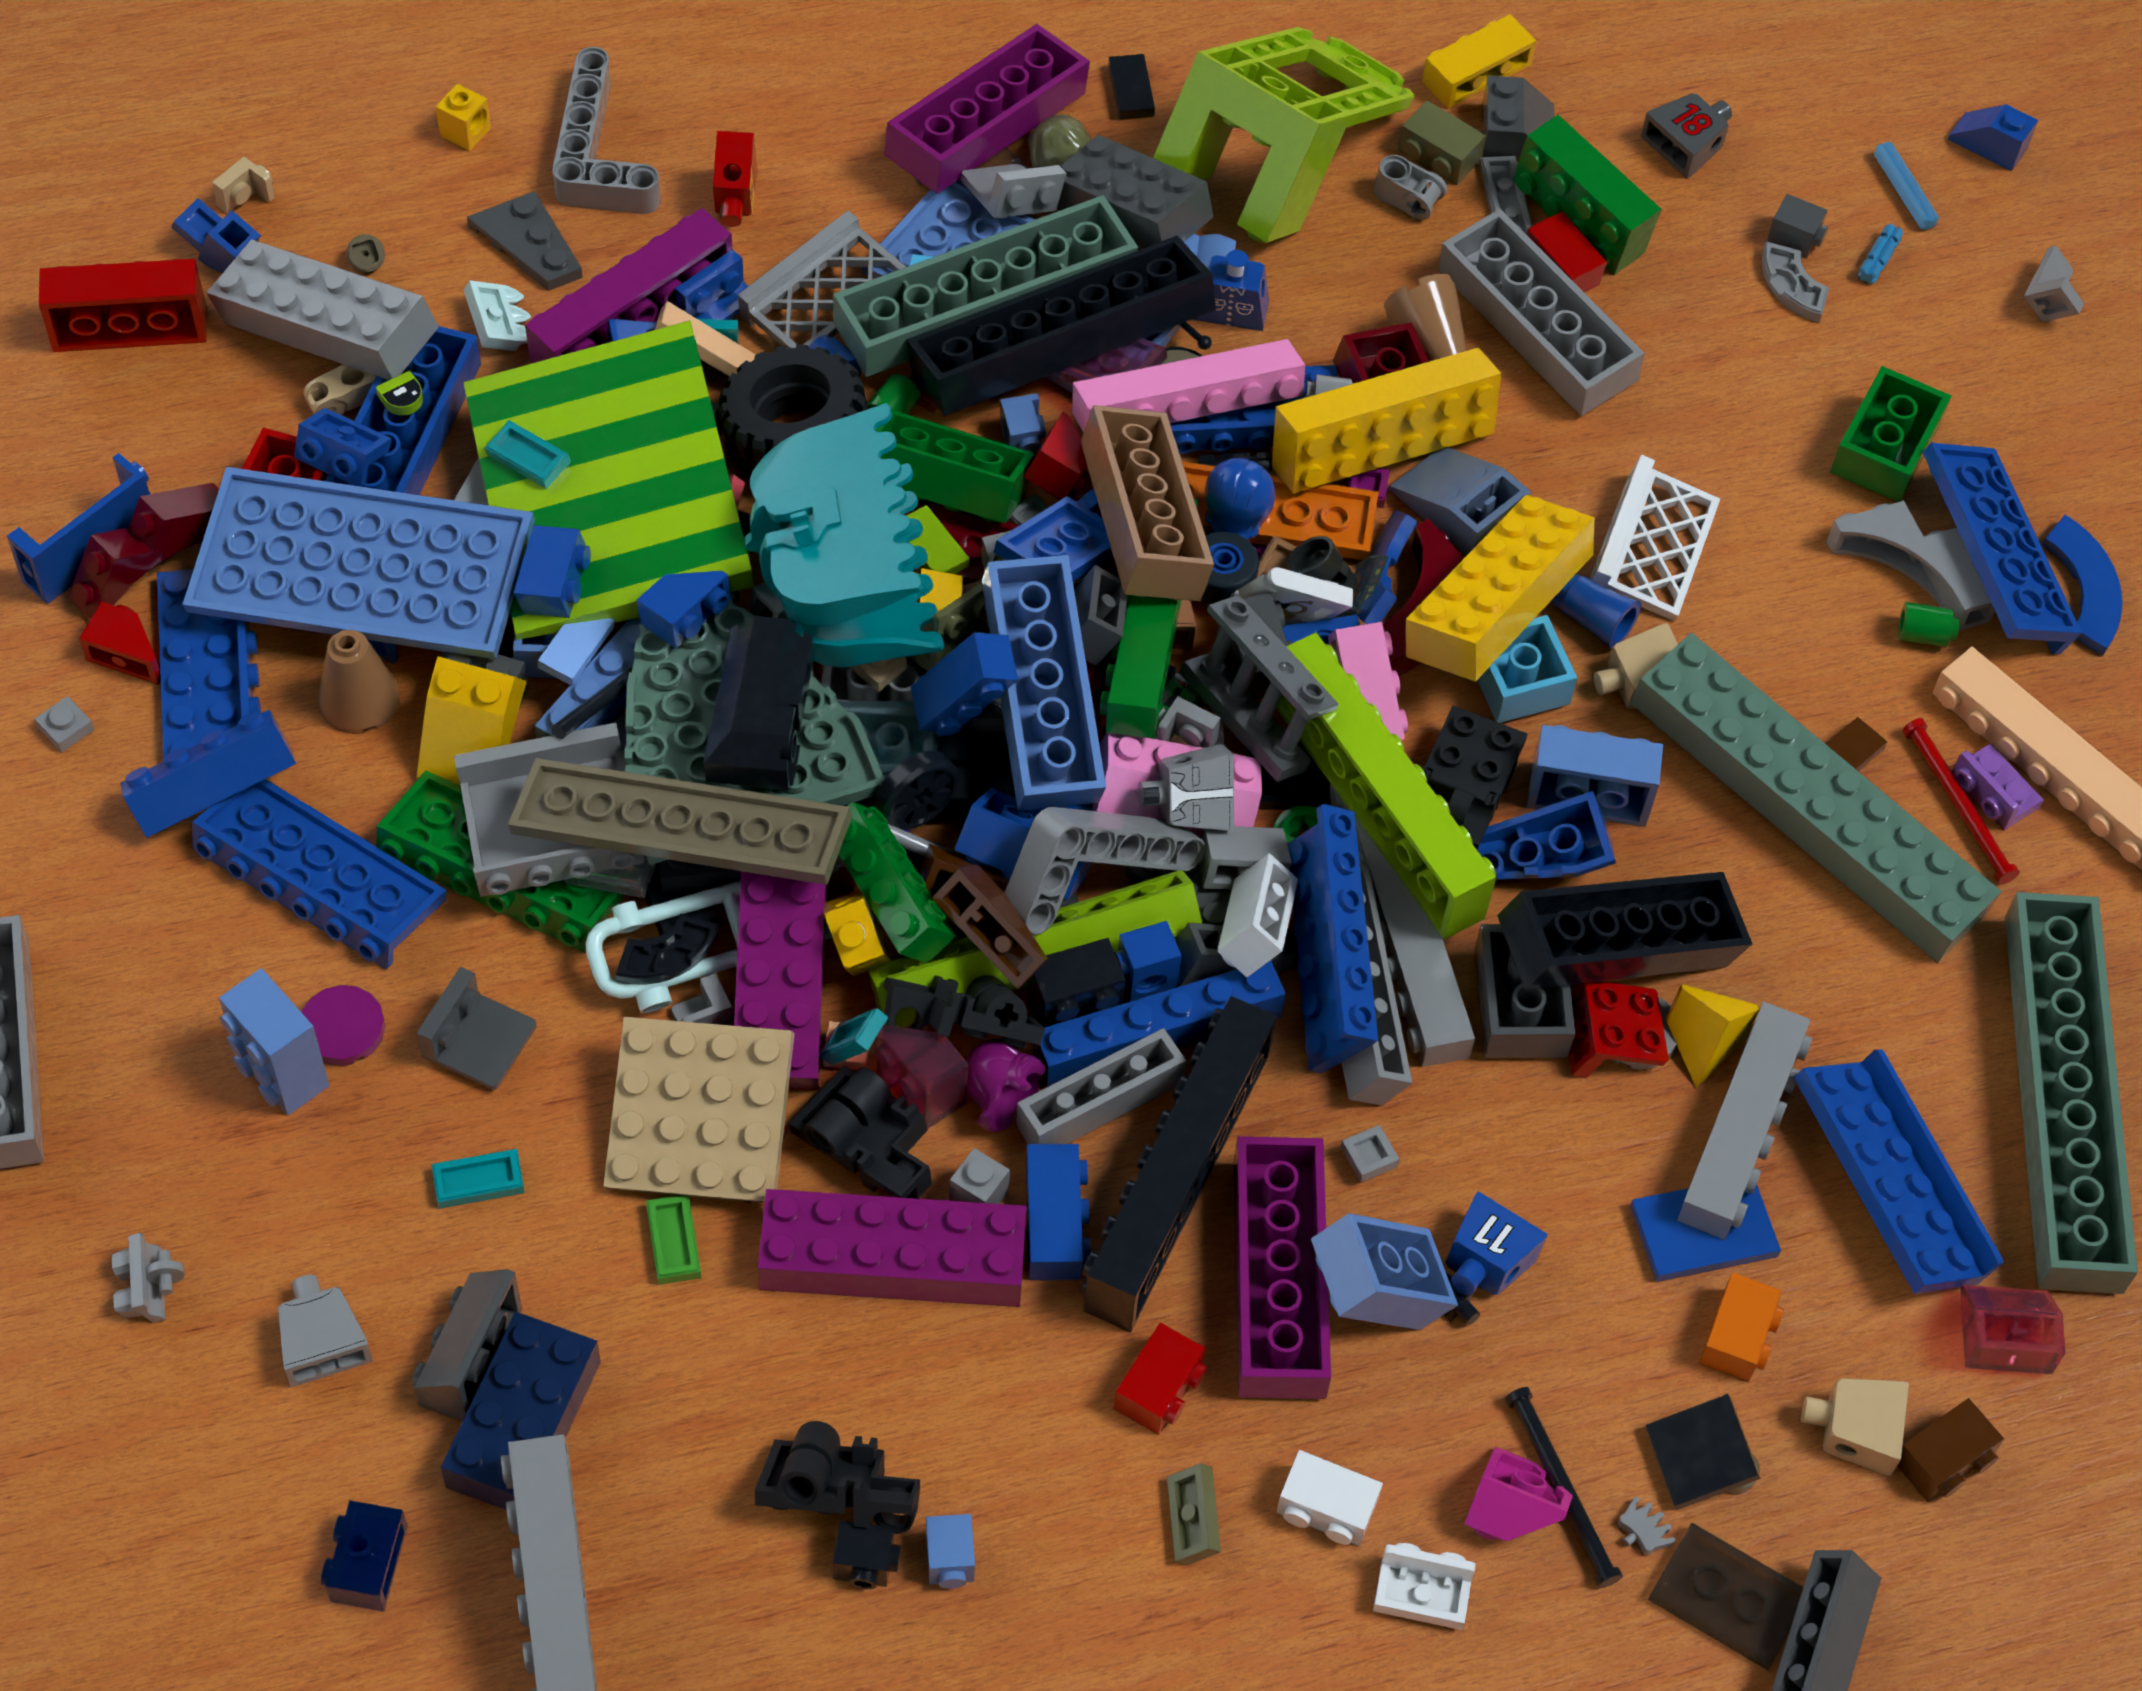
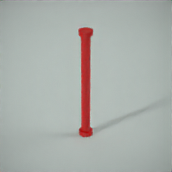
(2004, 870)

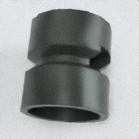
(1322, 560)

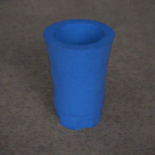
(1598, 609)

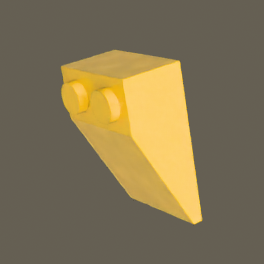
(466, 713)

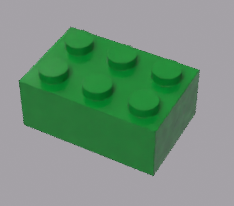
(1890, 433)

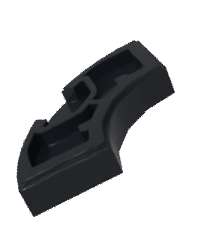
(667, 954)

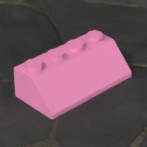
(1137, 760)

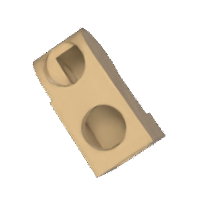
(338, 389)

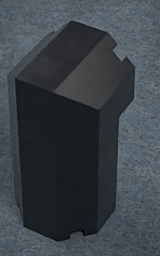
(760, 705)

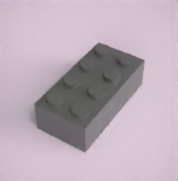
(1144, 192)

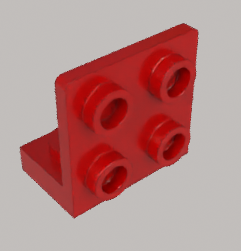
(1615, 1025)

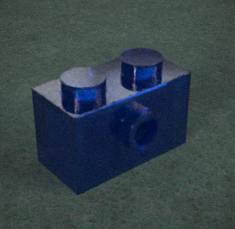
(365, 1555)

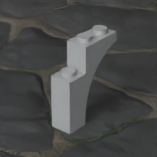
(1933, 561)

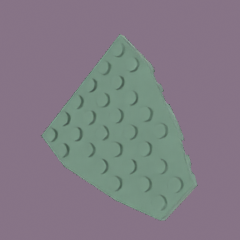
(673, 709)

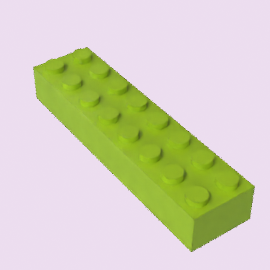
(1393, 798)

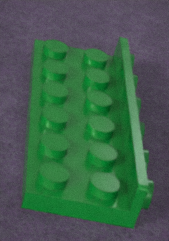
(432, 837)

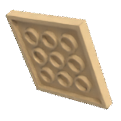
(699, 1109)

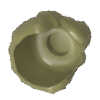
(1056, 140)

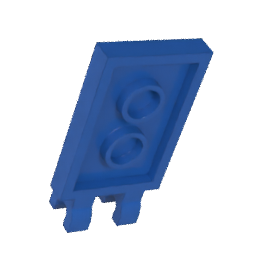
(1059, 530)

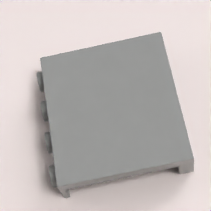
(490, 789)

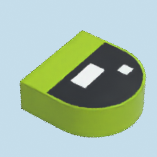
(401, 394)

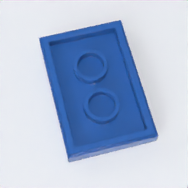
(1683, 1250)

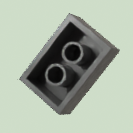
(1517, 1019)

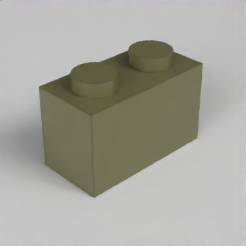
(1441, 142)

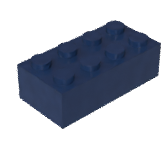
(525, 1394)

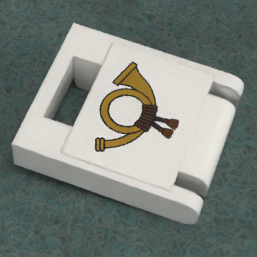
(1300, 595)

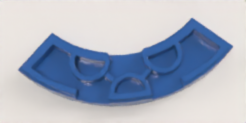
(1390, 544)
(2097, 581)

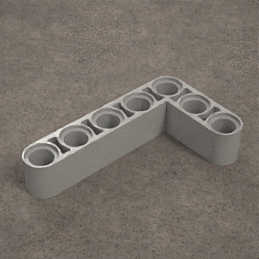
(577, 174)
(1068, 835)

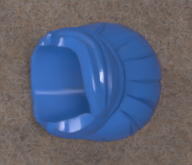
(1238, 497)

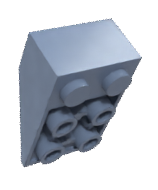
(1460, 495)

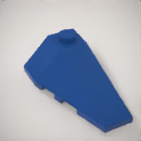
(1550, 841)

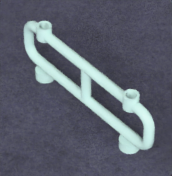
(628, 919)

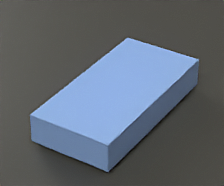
(574, 649)

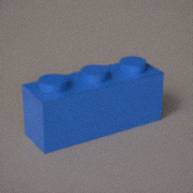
(964, 683)
(1056, 1211)

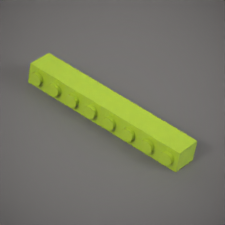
(1104, 916)

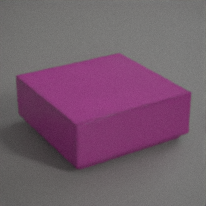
(1372, 480)

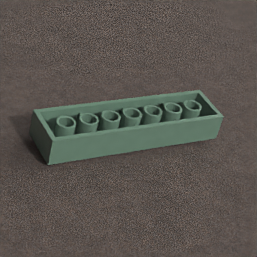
(913, 300)

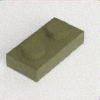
(1193, 1514)

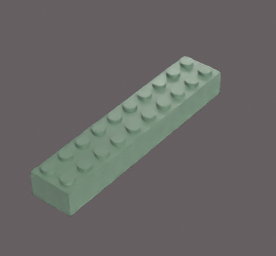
(1815, 797)
(2070, 1095)

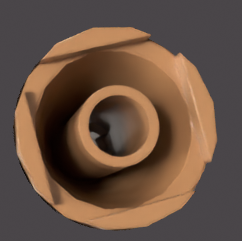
(1434, 314)
(356, 685)

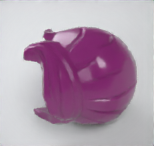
(1000, 1079)

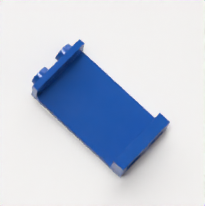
(53, 565)

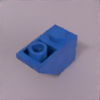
(682, 604)

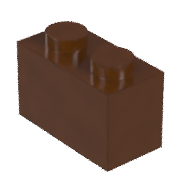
(1950, 1450)

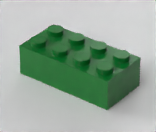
(1573, 177)
(959, 467)

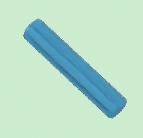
(1906, 186)

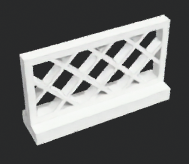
(1627, 521)

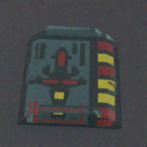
(1368, 575)

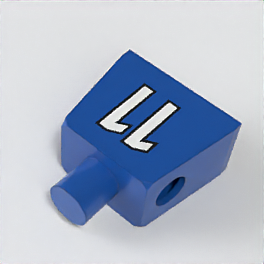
(1492, 1247)

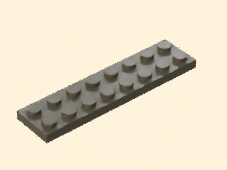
(681, 821)

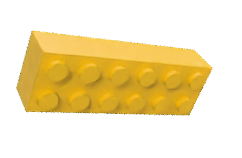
(1385, 420)
(1499, 587)

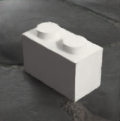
(1328, 1499)

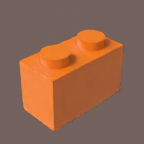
(1741, 1327)

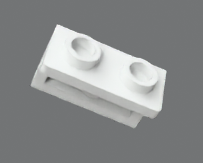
(1424, 1585)

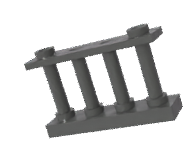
(1237, 706)

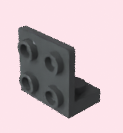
(473, 1032)

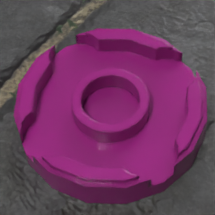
(345, 1023)

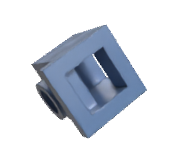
(1021, 422)

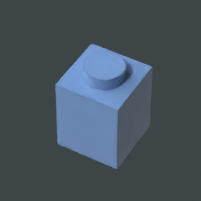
(950, 1550)

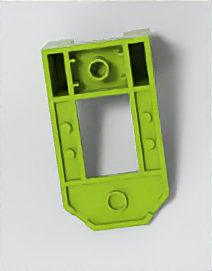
(1244, 90)

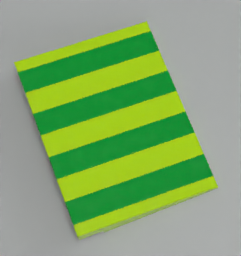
(641, 474)

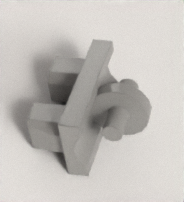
(150, 1278)

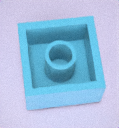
(1529, 674)

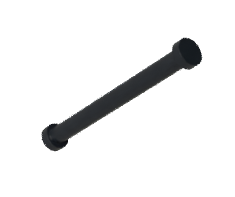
(1606, 1573)

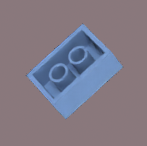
(1617, 770)
(273, 1042)
(1383, 1272)

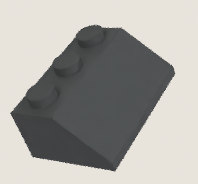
(467, 1342)

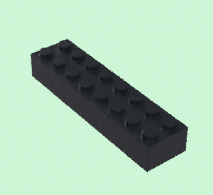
(1061, 325)
(1177, 1164)

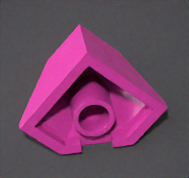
(1515, 1499)

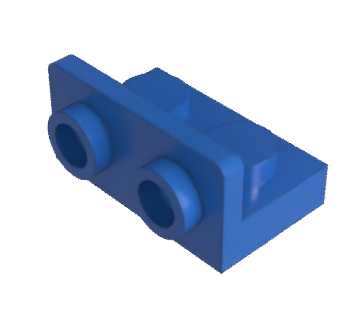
(714, 289)
(339, 446)

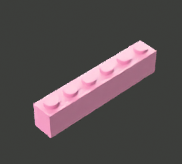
(1198, 384)

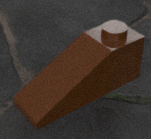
(991, 923)

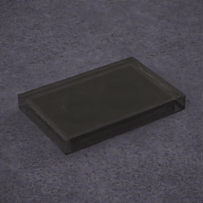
(1728, 1596)

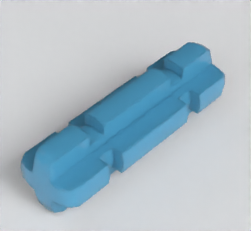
(1880, 253)

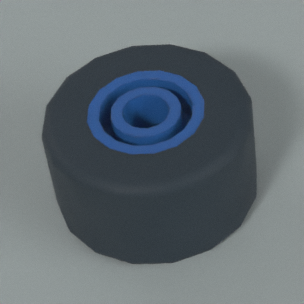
(1234, 565)

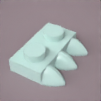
(496, 316)

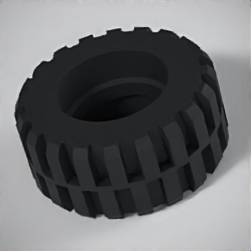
(779, 385)

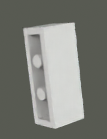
(1257, 915)

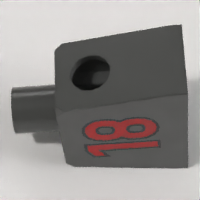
(1687, 131)

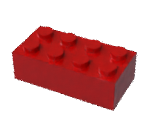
(123, 305)

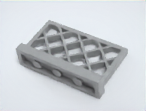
(798, 272)

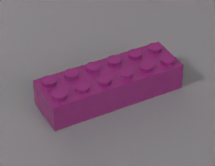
(986, 108)
(630, 289)
(783, 965)
(892, 1247)
(1278, 1281)

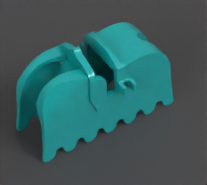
(840, 544)

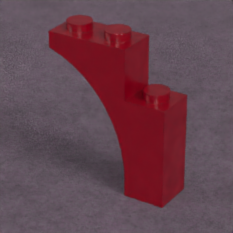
(158, 529)
(1435, 561)

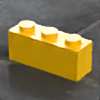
(1463, 67)

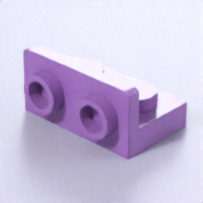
(1996, 786)

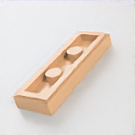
(711, 345)

